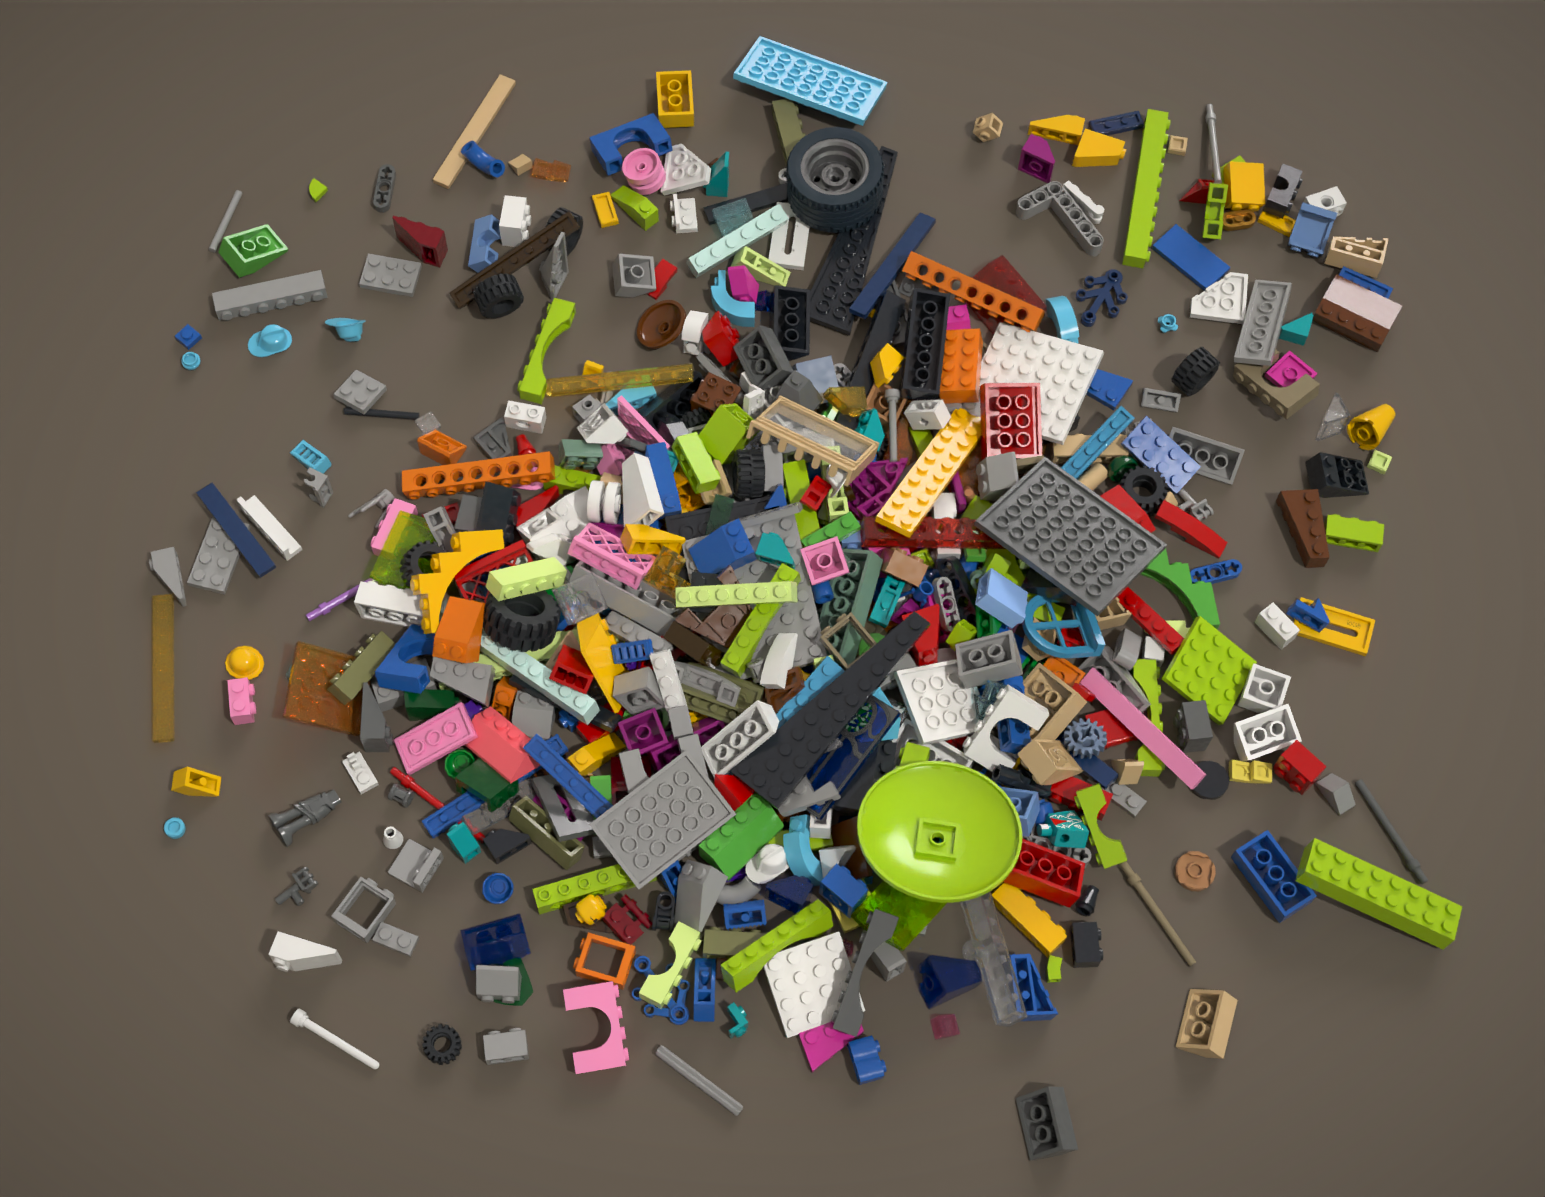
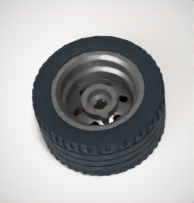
(835, 179)

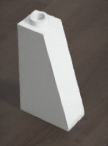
(640, 492)

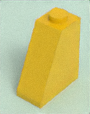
(1098, 150)

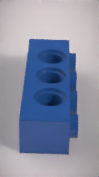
(1011, 731)

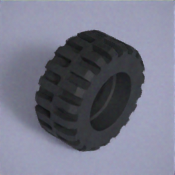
(522, 621)

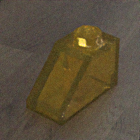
(847, 399)

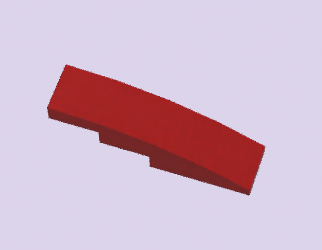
(1192, 529)

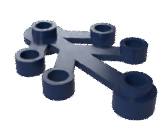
(1102, 294)

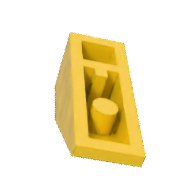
(1060, 128)
(649, 540)
(596, 754)

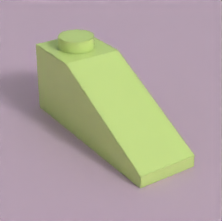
(761, 267)

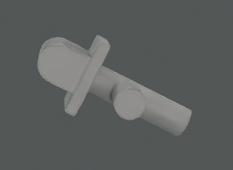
(1197, 510)

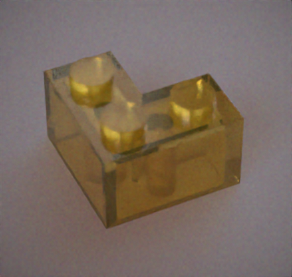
(665, 571)

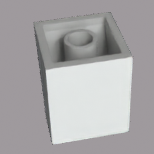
(542, 525)

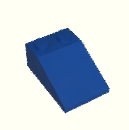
(722, 548)

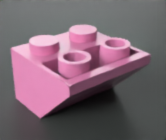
(613, 458)

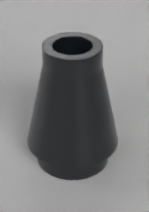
(1087, 902)

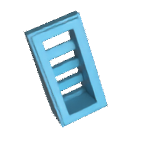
(322, 462)

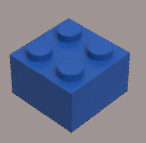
(843, 890)

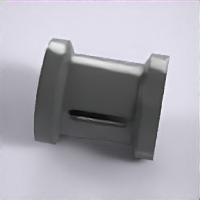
(401, 795)

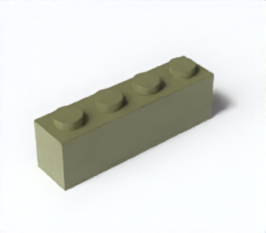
(787, 125)
(362, 668)
(533, 821)
(727, 943)

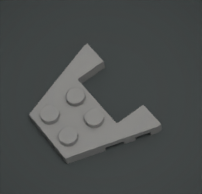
(804, 796)

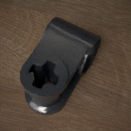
(664, 916)

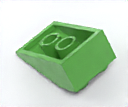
(251, 249)

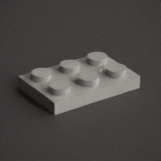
(390, 275)

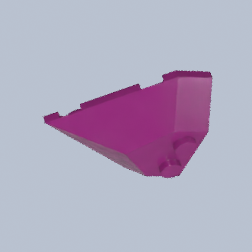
(874, 487)

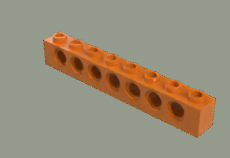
(916, 261)
(469, 470)

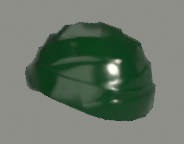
(1120, 466)

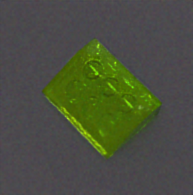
(404, 534)
(912, 913)

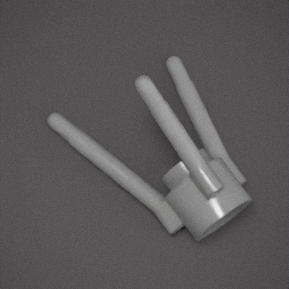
(382, 500)

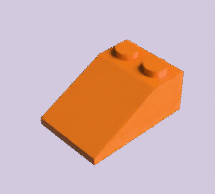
(460, 631)

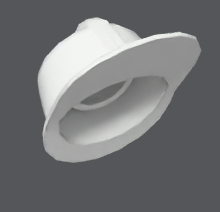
(836, 481)
(767, 864)

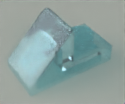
(988, 697)

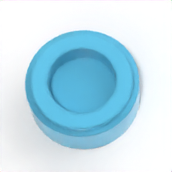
(174, 828)

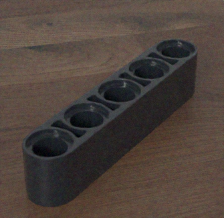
(965, 589)

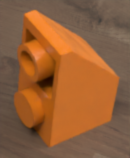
(504, 698)

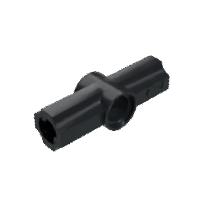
(1019, 779)

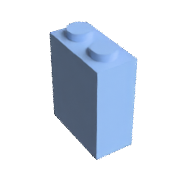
(1001, 598)

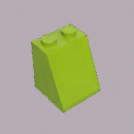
(726, 432)

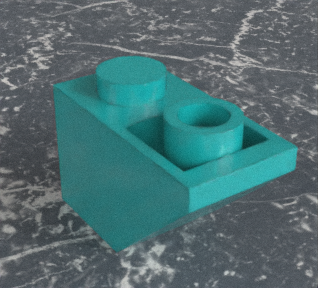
(870, 426)
(463, 842)

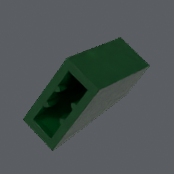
(428, 703)

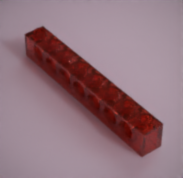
(929, 537)

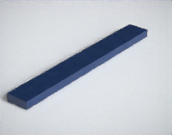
(892, 265)

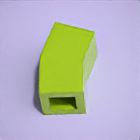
(1053, 971)

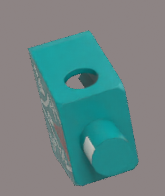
(1064, 829)

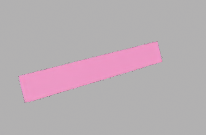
(1143, 728)

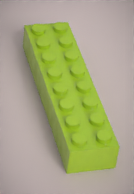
(1379, 893)

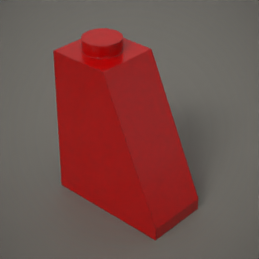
(572, 670)

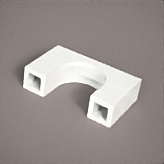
(1009, 704)

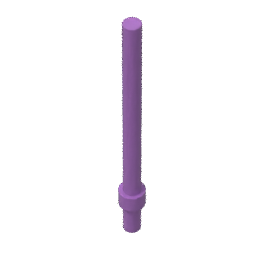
(324, 607)

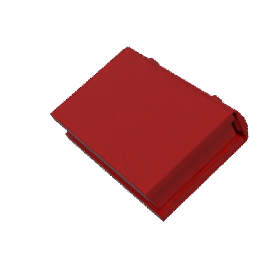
(1116, 731)

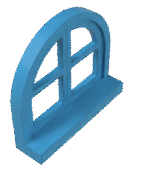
(1084, 620)

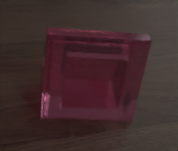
(944, 1026)

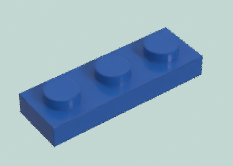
(1366, 282)

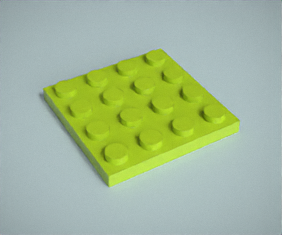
(1209, 669)

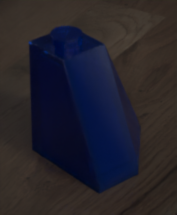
(947, 978)

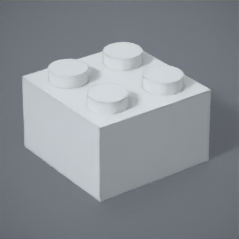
(514, 221)
(1263, 689)

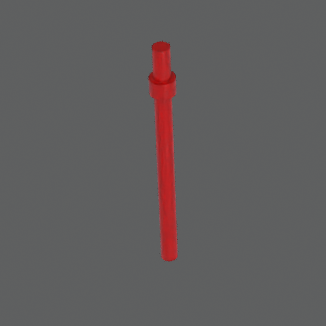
(408, 782)

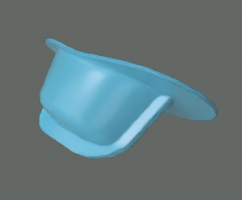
(347, 328)
(269, 341)

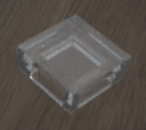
(427, 423)

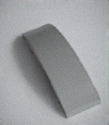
(708, 682)

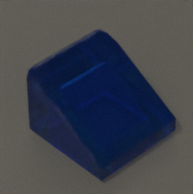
(763, 301)

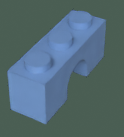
(484, 234)

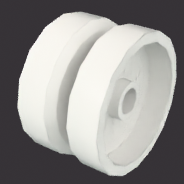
(604, 502)

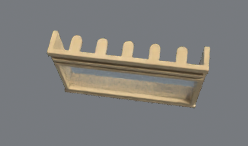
(816, 436)

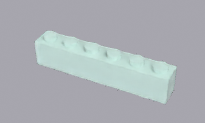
(736, 240)

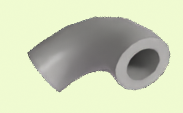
(739, 892)

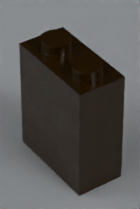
(694, 645)

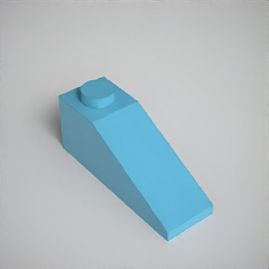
(635, 397)

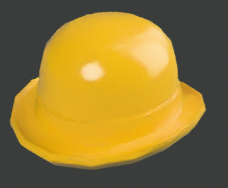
(244, 662)

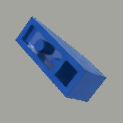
(704, 990)

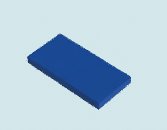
(1190, 257)

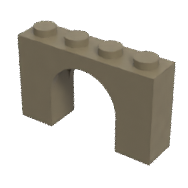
(1283, 400)

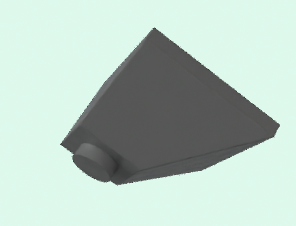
(800, 390)

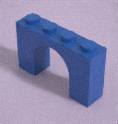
(645, 129)
(403, 676)

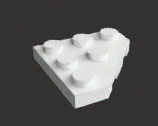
(684, 171)
(1222, 300)

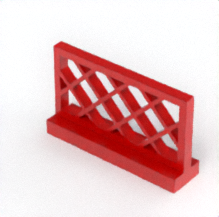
(488, 564)

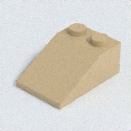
(1048, 761)

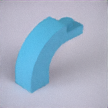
(737, 312)
(1063, 316)
(799, 852)

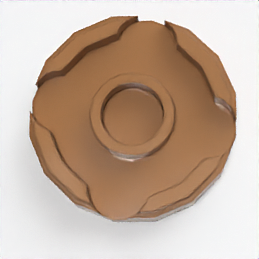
(1195, 871)

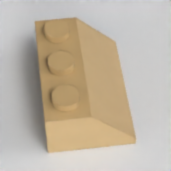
(1207, 1023)

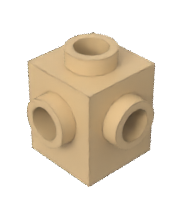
(987, 127)

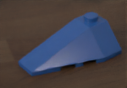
(664, 478)

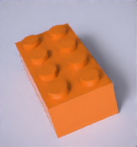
(961, 366)

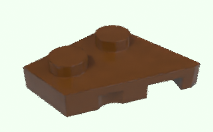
(779, 697)

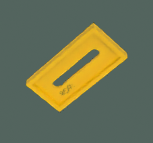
(1361, 625)

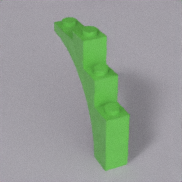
(1176, 577)

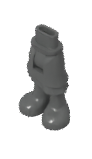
(311, 810)

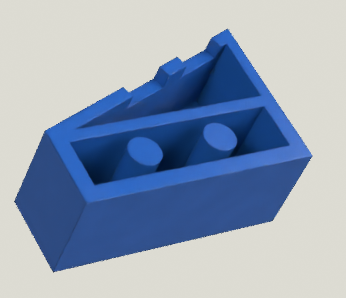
(1032, 990)

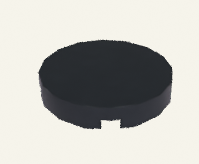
(1214, 783)

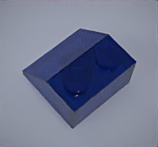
(790, 893)

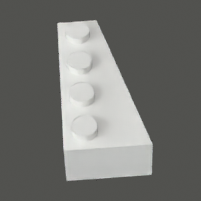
(944, 507)

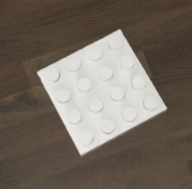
(938, 701)
(808, 982)

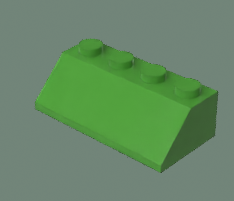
(741, 837)

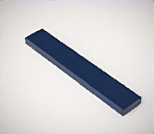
(236, 530)

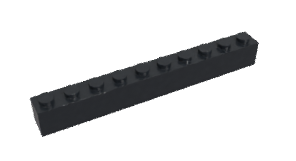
(879, 333)

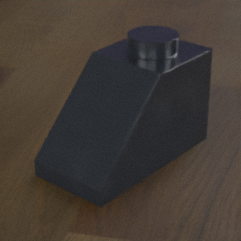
(505, 843)

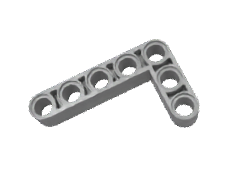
(1065, 213)

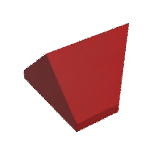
(1198, 192)
(732, 790)

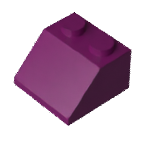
(1037, 159)
(643, 731)

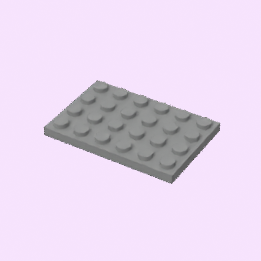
(662, 819)

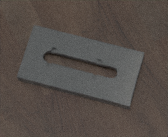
(558, 819)

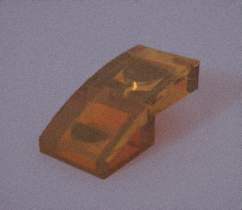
(549, 171)

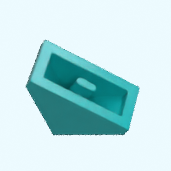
(1297, 330)

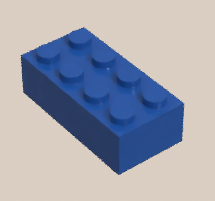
(1272, 876)

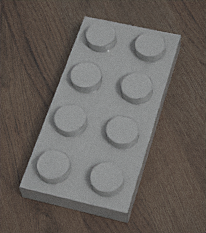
(215, 560)

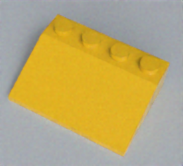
(597, 651)

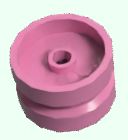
(644, 171)

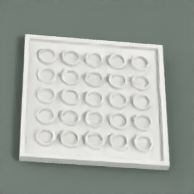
(1057, 364)

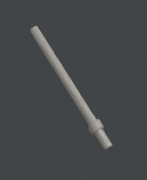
(1211, 120)

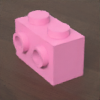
(241, 701)

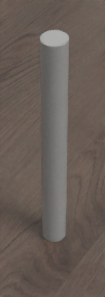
(225, 221)

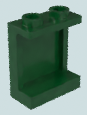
(486, 784)

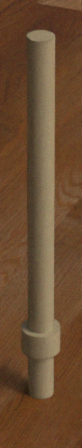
(1134, 880)

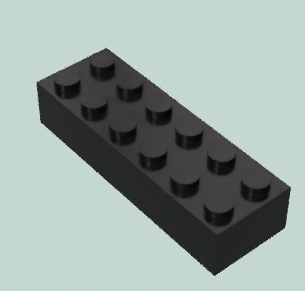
(924, 345)

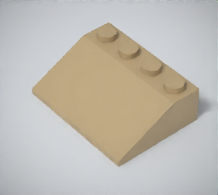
(1056, 696)

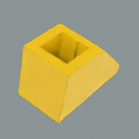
(884, 364)

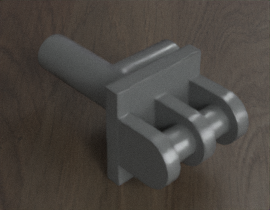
(301, 883)

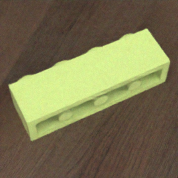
(526, 578)

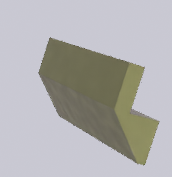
(708, 705)

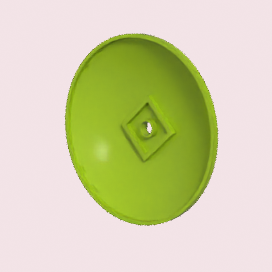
(946, 802)

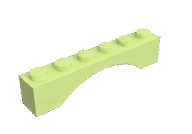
(736, 594)

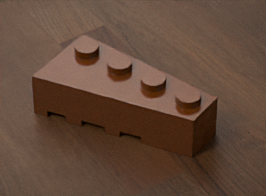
(1304, 517)

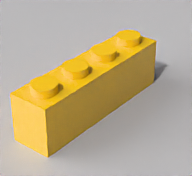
(1029, 918)

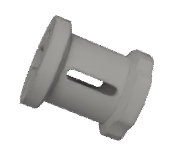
(756, 667)

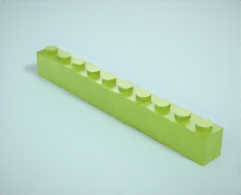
(1145, 189)

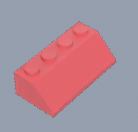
(501, 745)

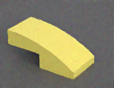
(1251, 772)

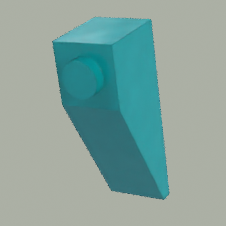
(719, 177)

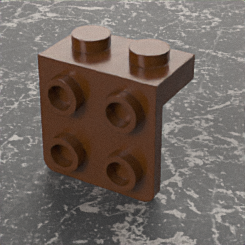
(714, 392)

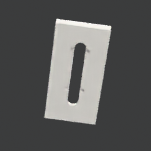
(796, 258)

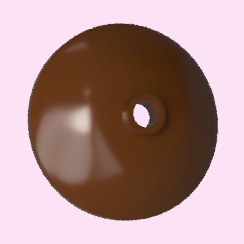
(661, 324)

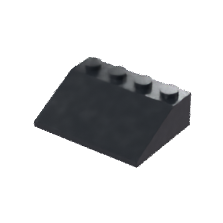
(876, 766)

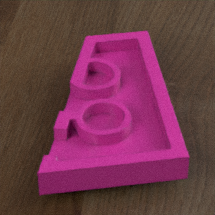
(823, 1043)

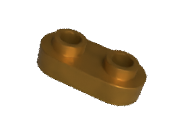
(1237, 218)

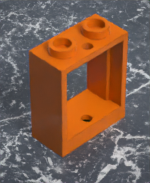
(625, 966)

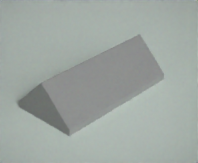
(1215, 458)

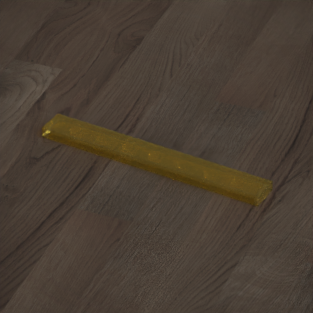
(620, 380)
(163, 668)

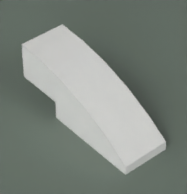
(779, 661)

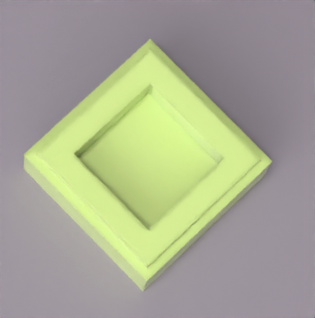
(1379, 462)

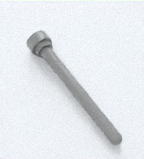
(892, 397)

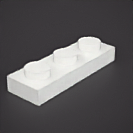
(668, 679)

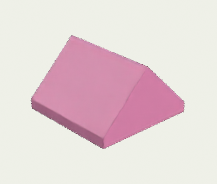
(825, 561)

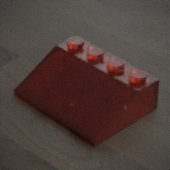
(1004, 277)

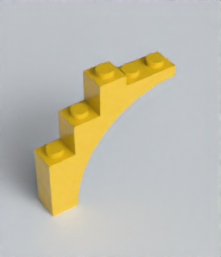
(445, 566)

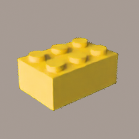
(675, 98)

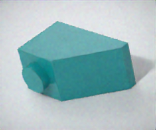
(773, 550)

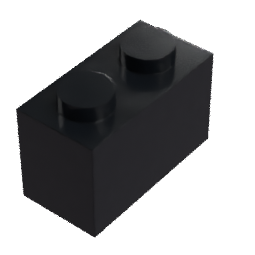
(1085, 944)

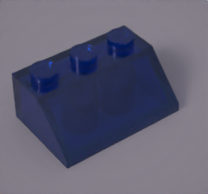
(495, 942)

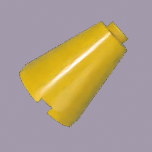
(1371, 426)

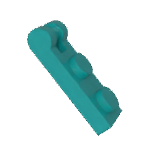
(886, 601)

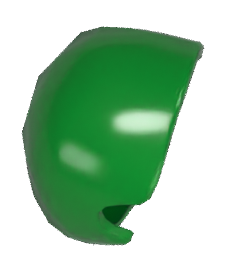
(457, 762)

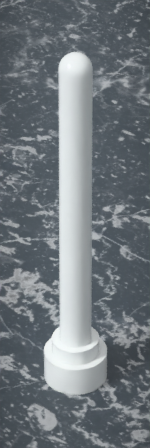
(301, 1019)

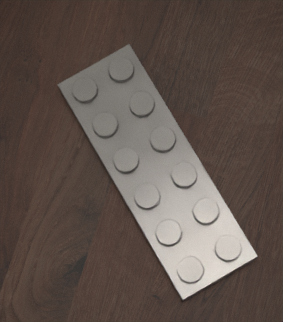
(1263, 322)

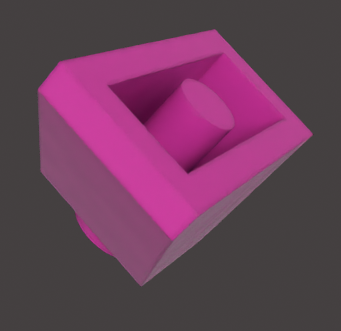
(743, 284)

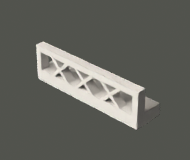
(269, 527)

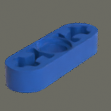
(1221, 567)

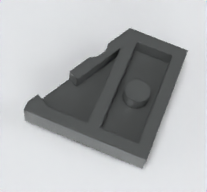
(494, 440)

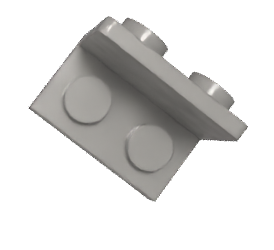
(416, 865)

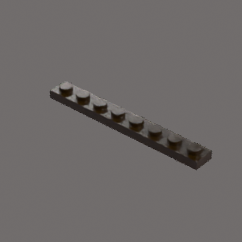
(517, 257)

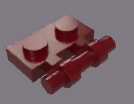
(622, 924)

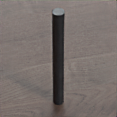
(383, 413)

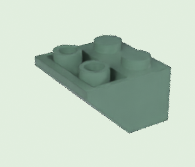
(579, 454)

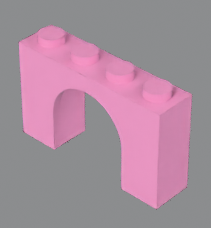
(611, 1053)

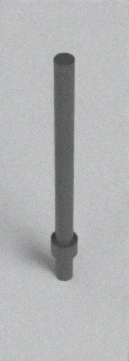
(1412, 864)

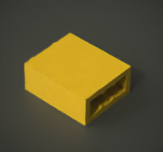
(1245, 185)

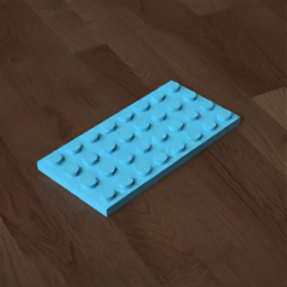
(810, 80)

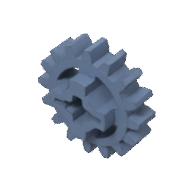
(1085, 736)

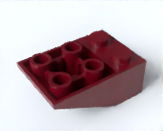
(424, 241)
(618, 784)

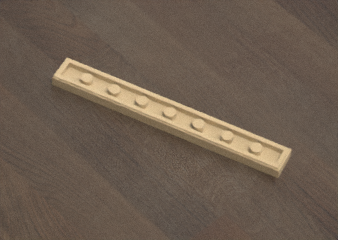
(474, 130)

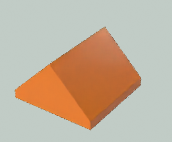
(441, 447)

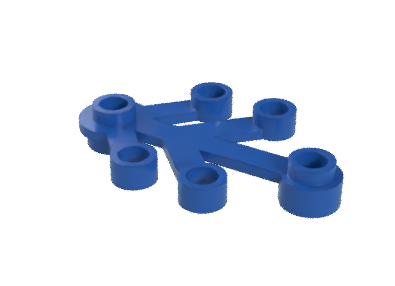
(673, 1007)

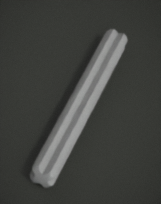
(699, 1080)

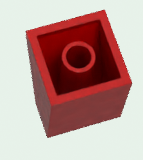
(926, 648)

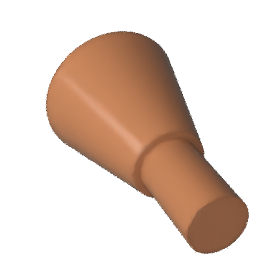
(969, 493)

